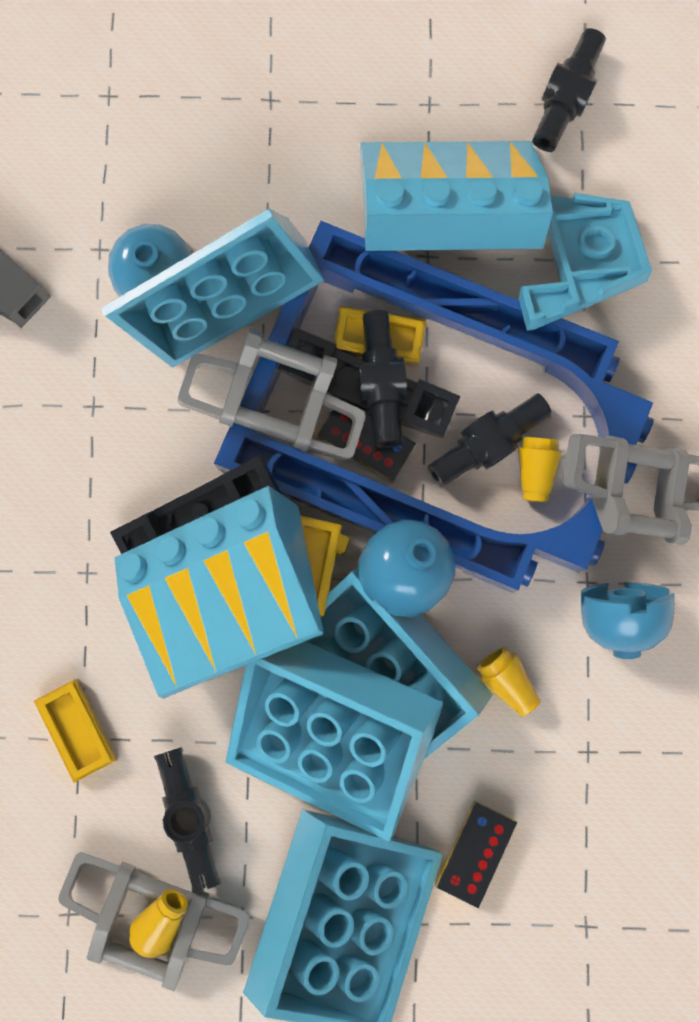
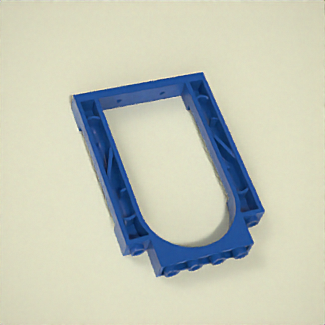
(567, 350)

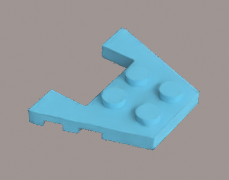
(595, 256)

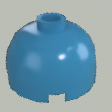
(143, 254)
(407, 568)
(627, 617)

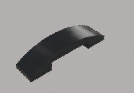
(423, 410)
(195, 504)

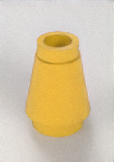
(538, 467)
(509, 681)
(158, 924)

